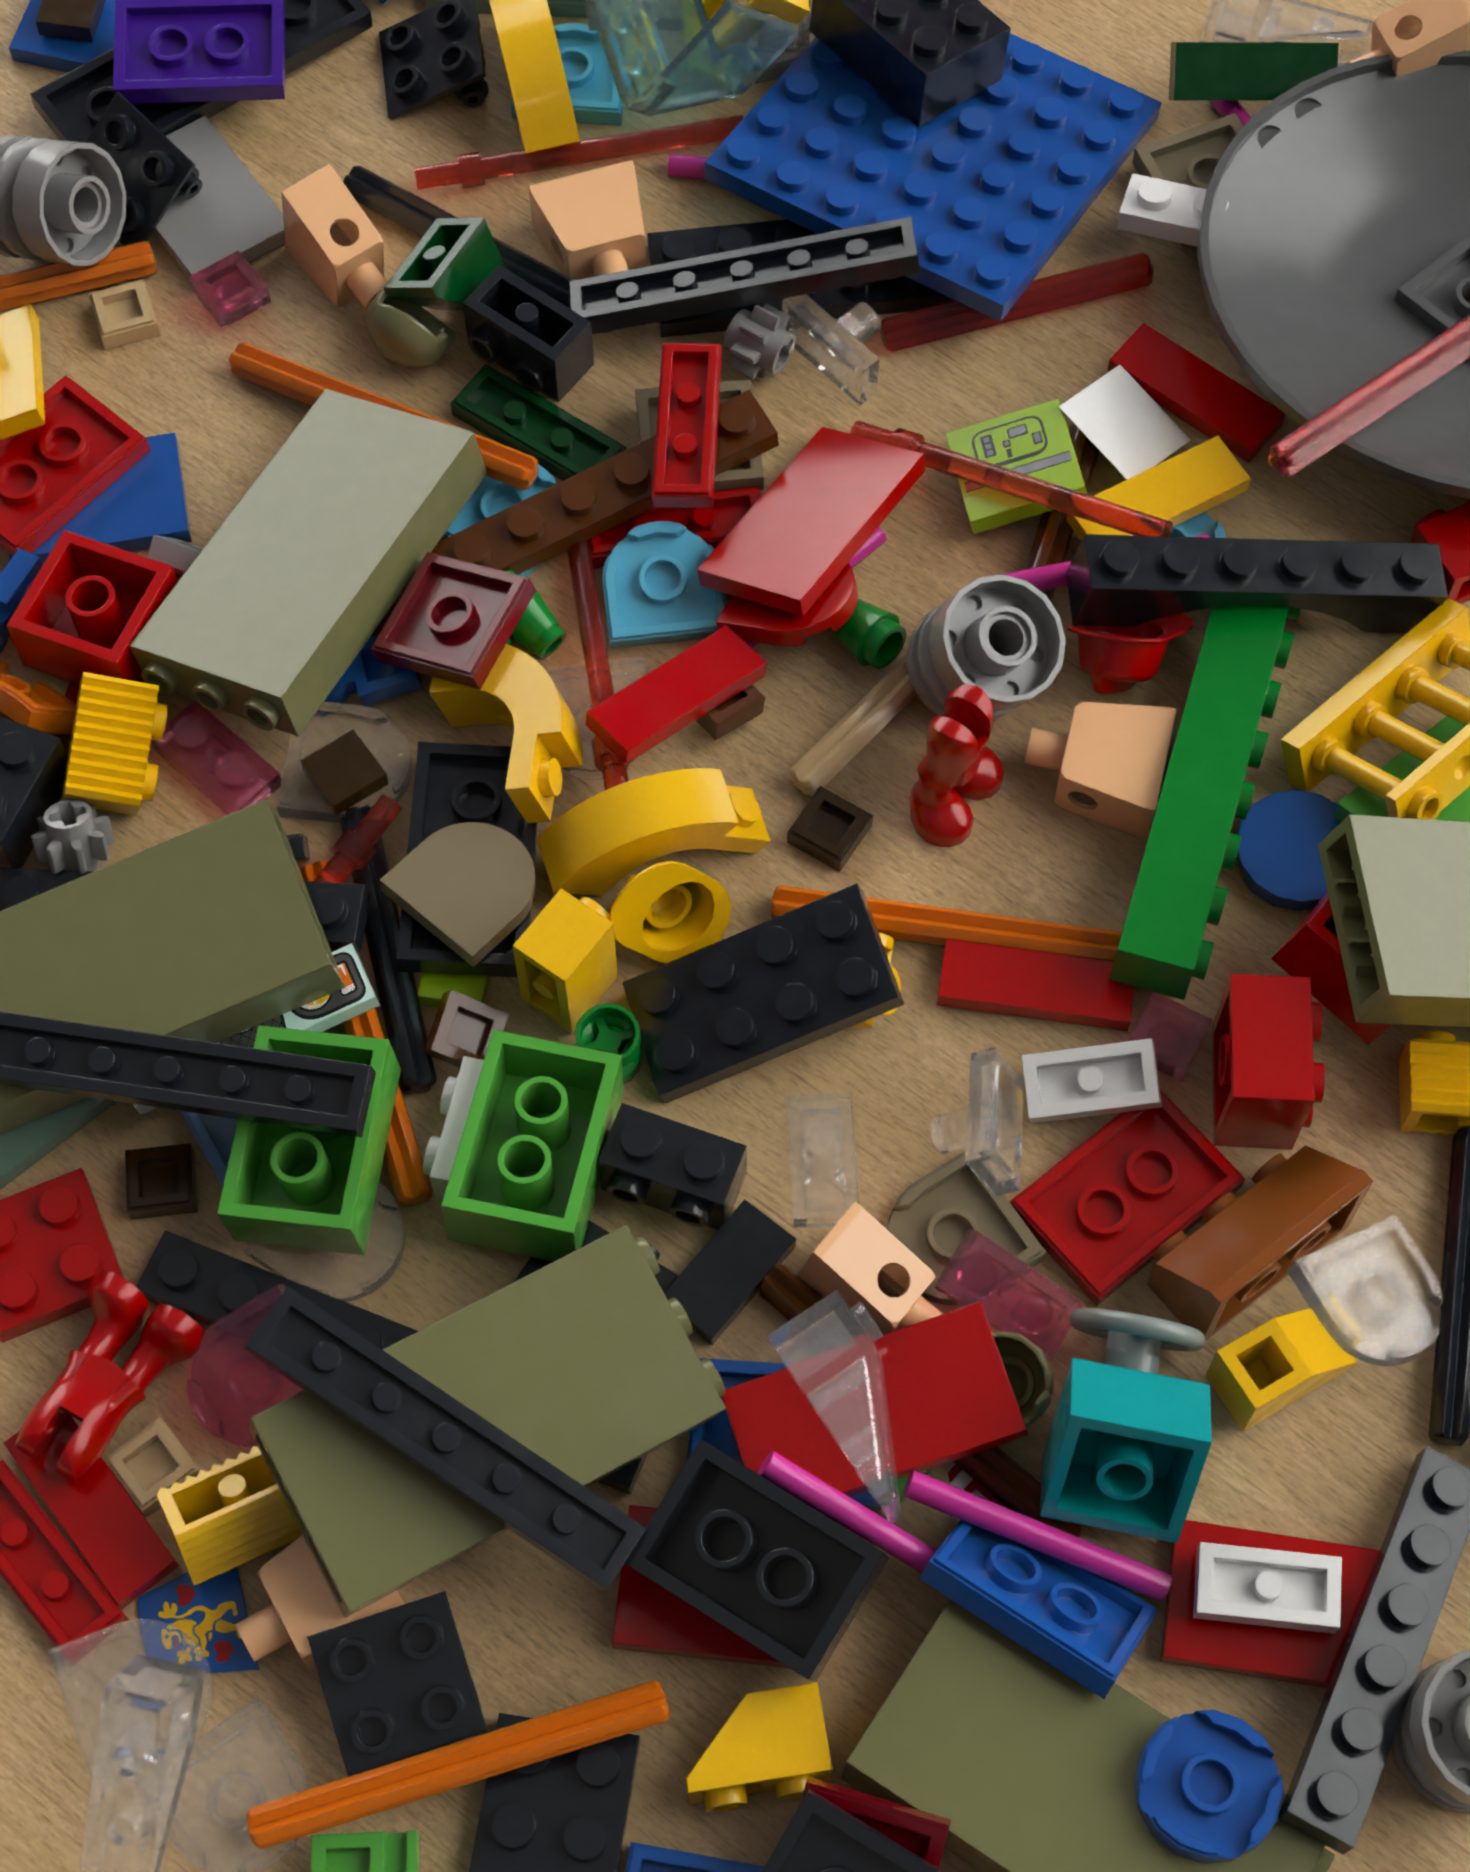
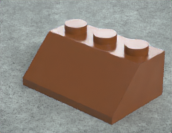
(1256, 1237)

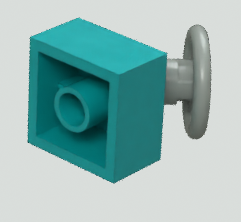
(1124, 1436)

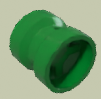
(612, 1029)

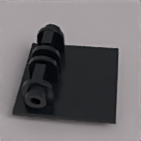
(434, 56)
(149, 165)
(397, 1684)

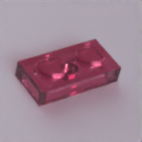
(216, 760)
(1010, 1291)

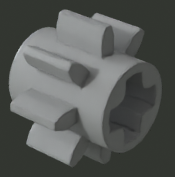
(759, 341)
(73, 837)

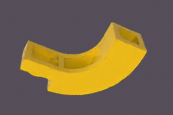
(535, 73)
(544, 734)
(647, 819)

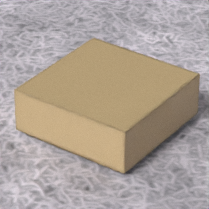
(124, 314)
(151, 1462)

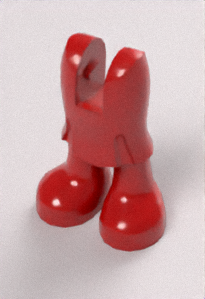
(955, 768)
(97, 1388)

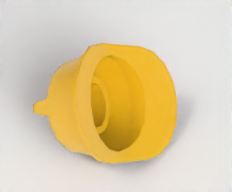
(670, 911)

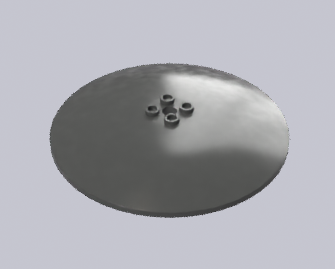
(1351, 254)

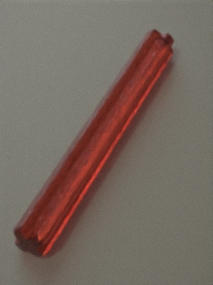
(1039, 297)
(1371, 400)

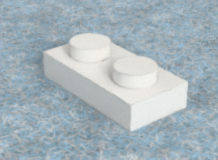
(1162, 209)
(1091, 1081)
(455, 1105)
(1267, 1587)

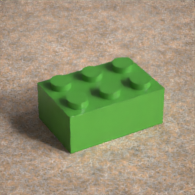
(532, 1147)
(307, 1183)

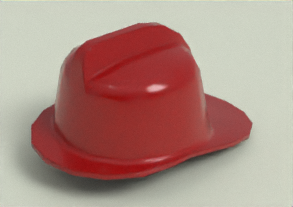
(1126, 654)

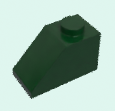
(446, 264)

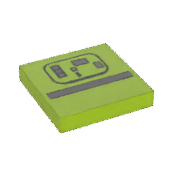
(1025, 441)

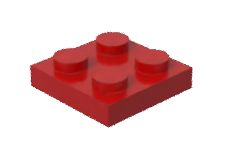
(50, 1253)

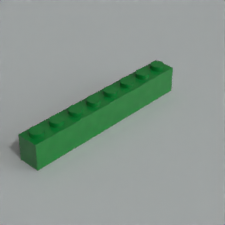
(1201, 798)

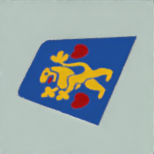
(206, 1614)

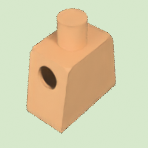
(1420, 33)
(591, 221)
(333, 238)
(1108, 762)
(861, 1258)
(299, 1605)

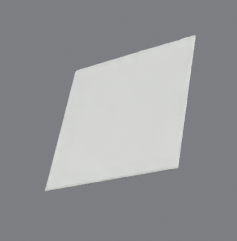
(1124, 423)

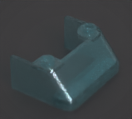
(676, 59)

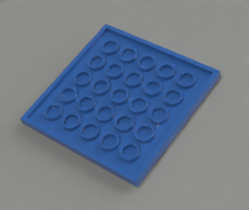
(984, 181)

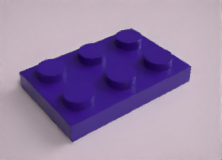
(199, 50)

